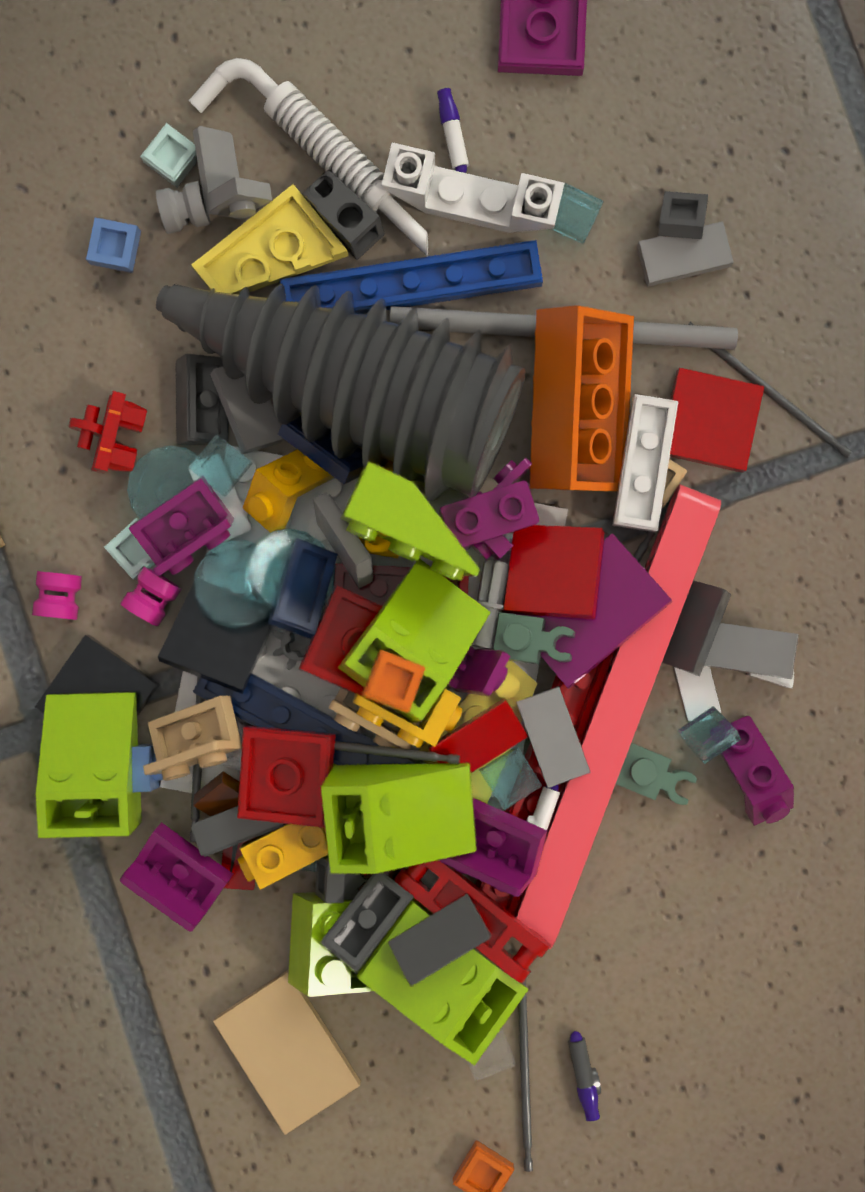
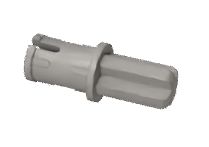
(491, 597)

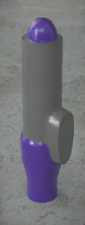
(586, 1077)

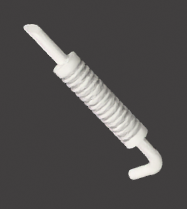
(317, 137)

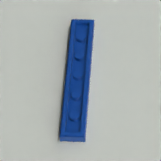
(427, 278)

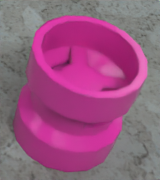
(144, 604)
(55, 605)

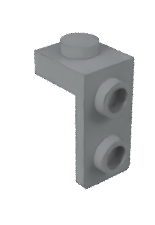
(221, 187)

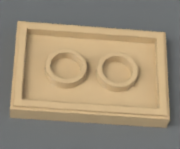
(287, 1052)

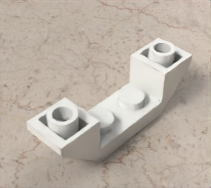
(468, 197)

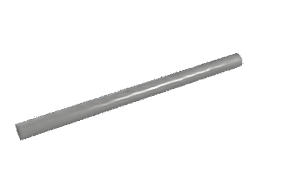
(525, 326)

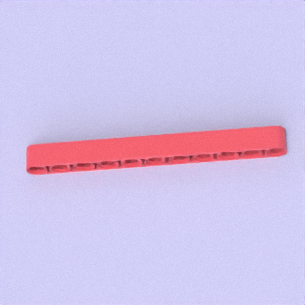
(617, 715)

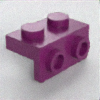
(183, 526)
(505, 851)
(176, 877)

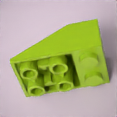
(400, 514)
(423, 623)
(87, 766)
(397, 815)
(311, 965)
(457, 1004)

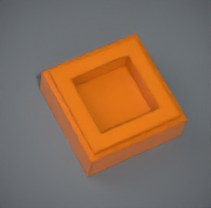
(393, 681)
(483, 1170)

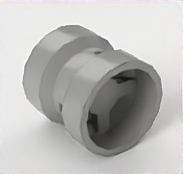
(179, 207)

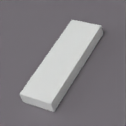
(645, 463)

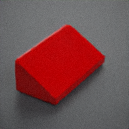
(483, 736)

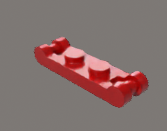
(498, 920)

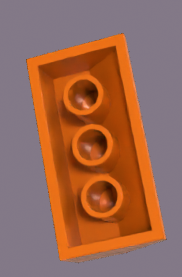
(580, 398)

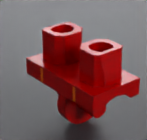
(117, 415)

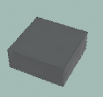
(683, 215)

